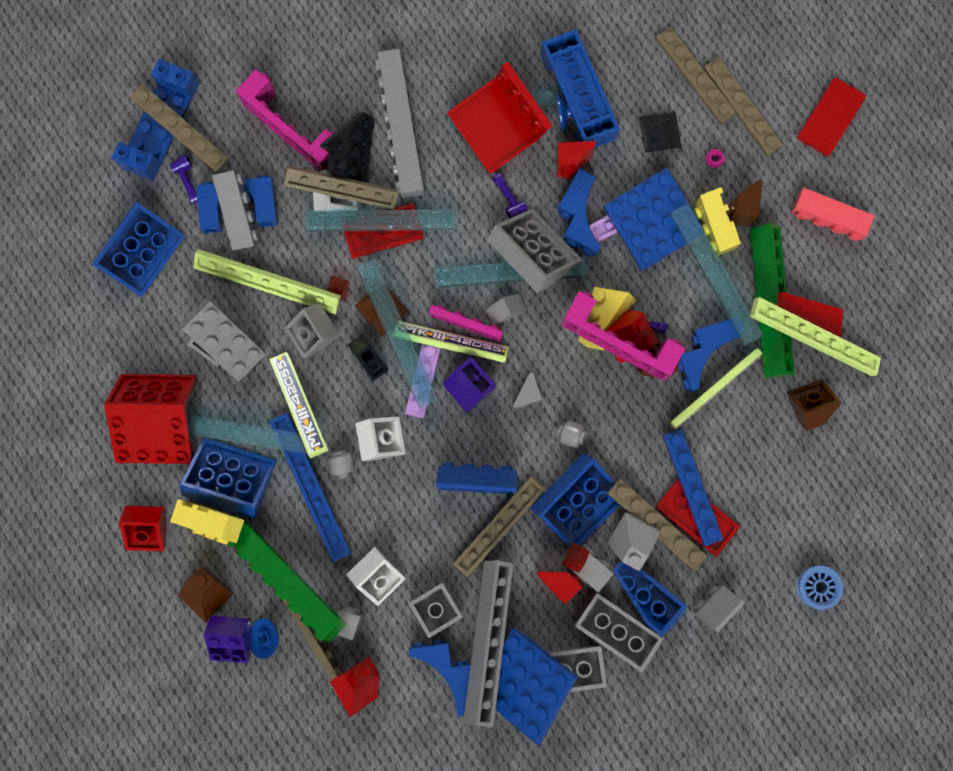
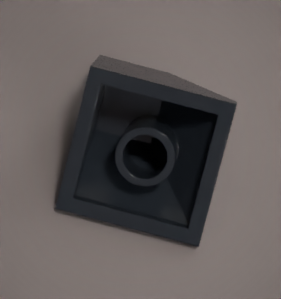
(660, 132)

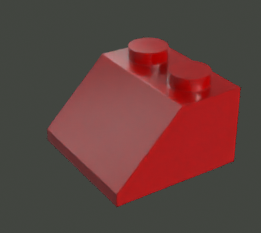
(572, 156)
(634, 328)
(143, 528)
(561, 583)
(357, 686)

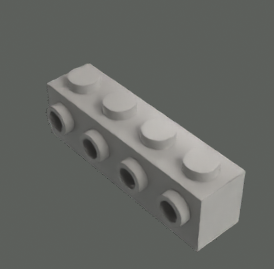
(236, 209)

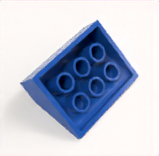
(138, 249)
(228, 478)
(477, 479)
(577, 501)

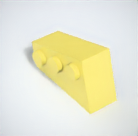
(716, 222)
(607, 309)
(207, 521)

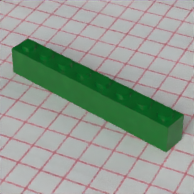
(770, 281)
(287, 584)

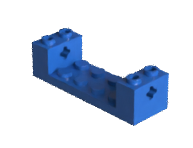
(580, 88)
(150, 140)

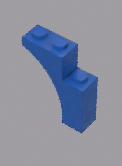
(574, 207)
(707, 341)
(439, 657)

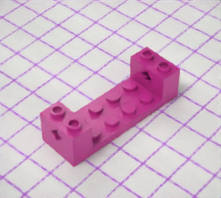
(256, 94)
(660, 366)

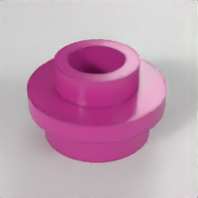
(717, 153)

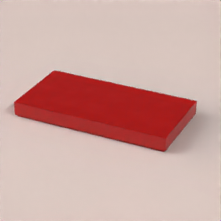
(831, 117)
(369, 242)
(817, 313)
(676, 509)

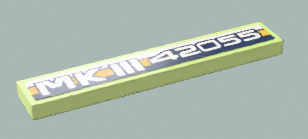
(457, 342)
(716, 389)
(298, 405)

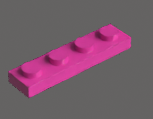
(458, 319)

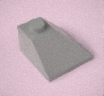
(633, 540)

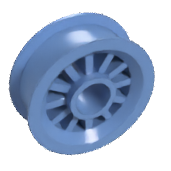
(834, 578)

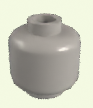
(572, 434)
(341, 463)

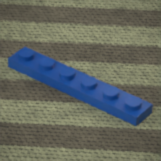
(692, 487)

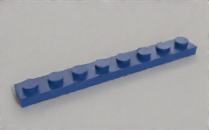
(314, 495)

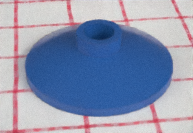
(564, 113)
(264, 638)

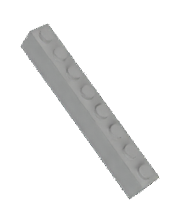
(400, 123)
(488, 644)

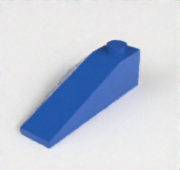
(653, 601)

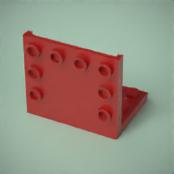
(500, 119)
(150, 418)

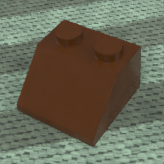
(746, 205)

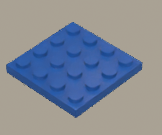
(645, 218)
(531, 686)

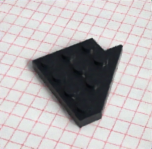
(351, 148)

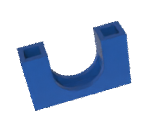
(260, 189)

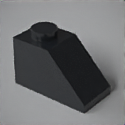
(368, 357)

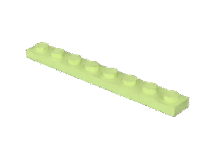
(266, 281)
(815, 336)

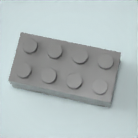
(222, 339)
(618, 632)
(585, 663)

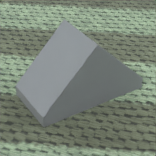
(506, 309)
(529, 393)

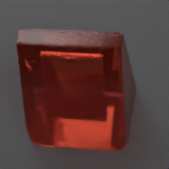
(339, 286)
(575, 557)

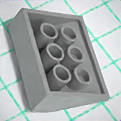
(533, 249)

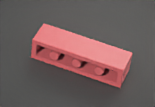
(832, 214)

